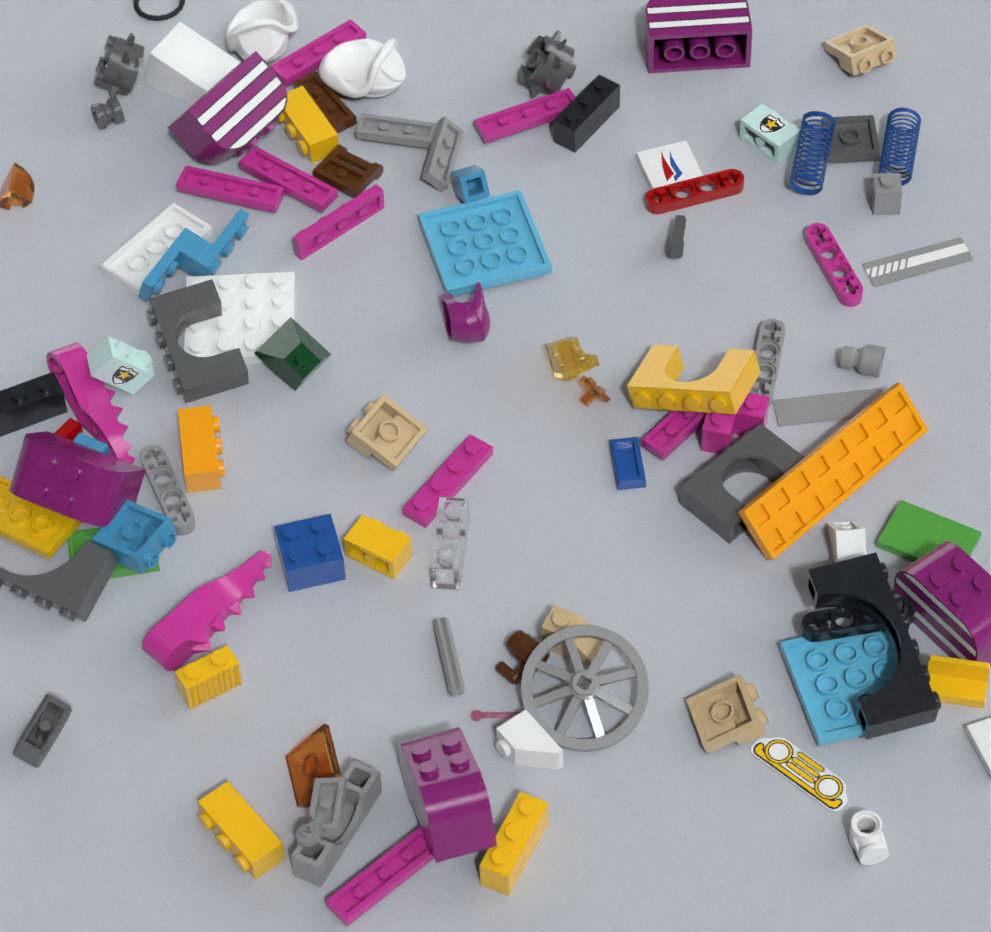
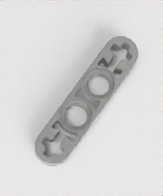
(772, 363)
(167, 489)

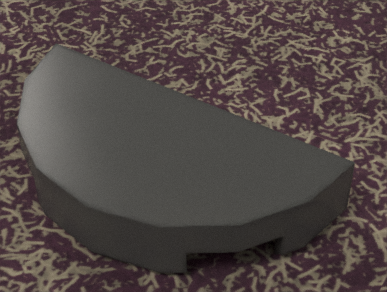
(678, 236)

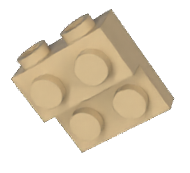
(862, 49)
(385, 432)
(728, 714)

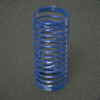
(884, 161)
(806, 176)

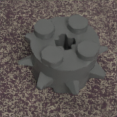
(119, 64)
(548, 64)

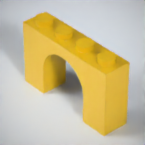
(720, 392)

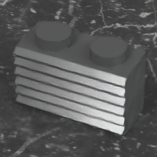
(42, 731)

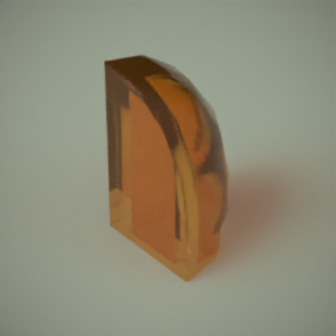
(17, 188)

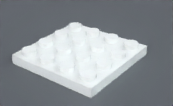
(251, 313)

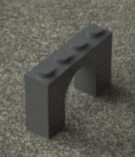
(194, 375)
(755, 452)

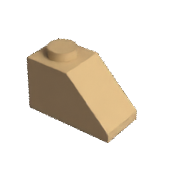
(562, 618)

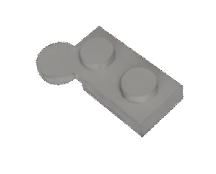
(325, 811)

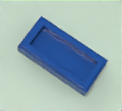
(627, 463)

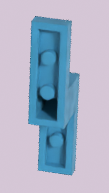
(194, 255)

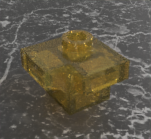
(568, 358)

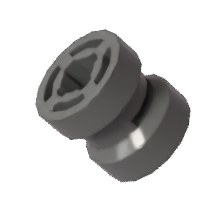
(108, 112)

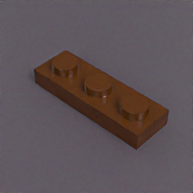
(328, 102)

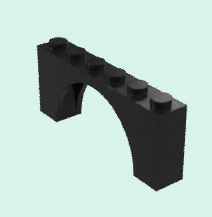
(864, 587)

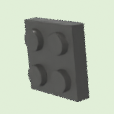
(853, 139)

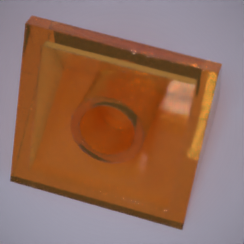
(311, 760)

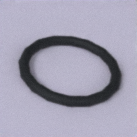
(160, 17)

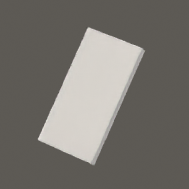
(143, 251)

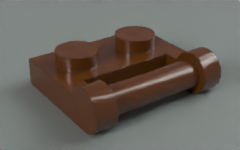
(344, 176)

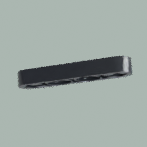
(859, 625)

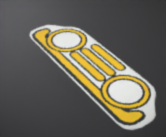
(802, 771)

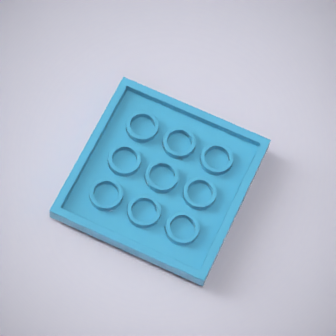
(484, 243)
(834, 677)

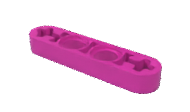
(837, 263)

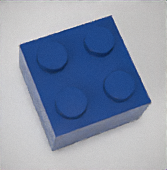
(309, 552)

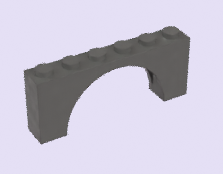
(71, 587)

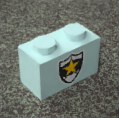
(769, 133)
(120, 365)

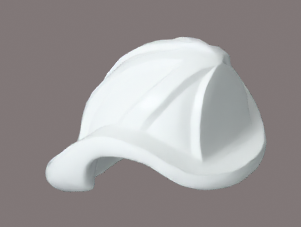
(262, 28)
(363, 68)

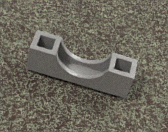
(317, 861)

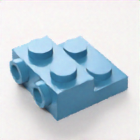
(137, 536)

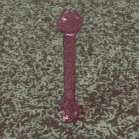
(477, 715)

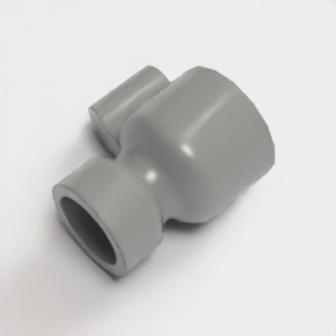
(867, 360)

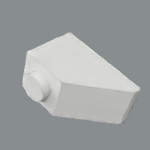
(846, 540)
(528, 743)

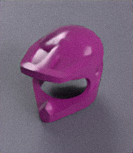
(466, 321)

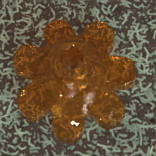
(593, 391)

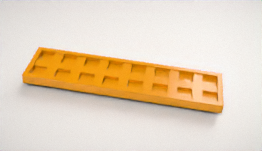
(833, 471)

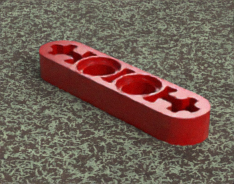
(693, 188)

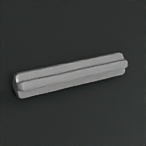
(448, 656)

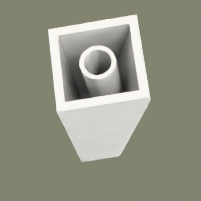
(187, 65)

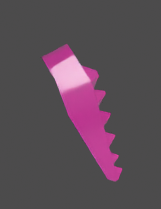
(89, 399)
(203, 613)

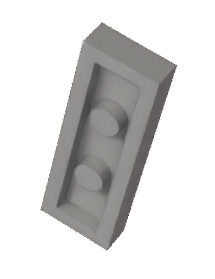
(395, 130)
(442, 154)

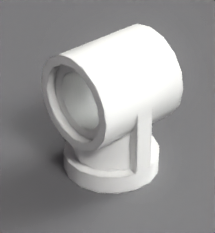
(872, 846)

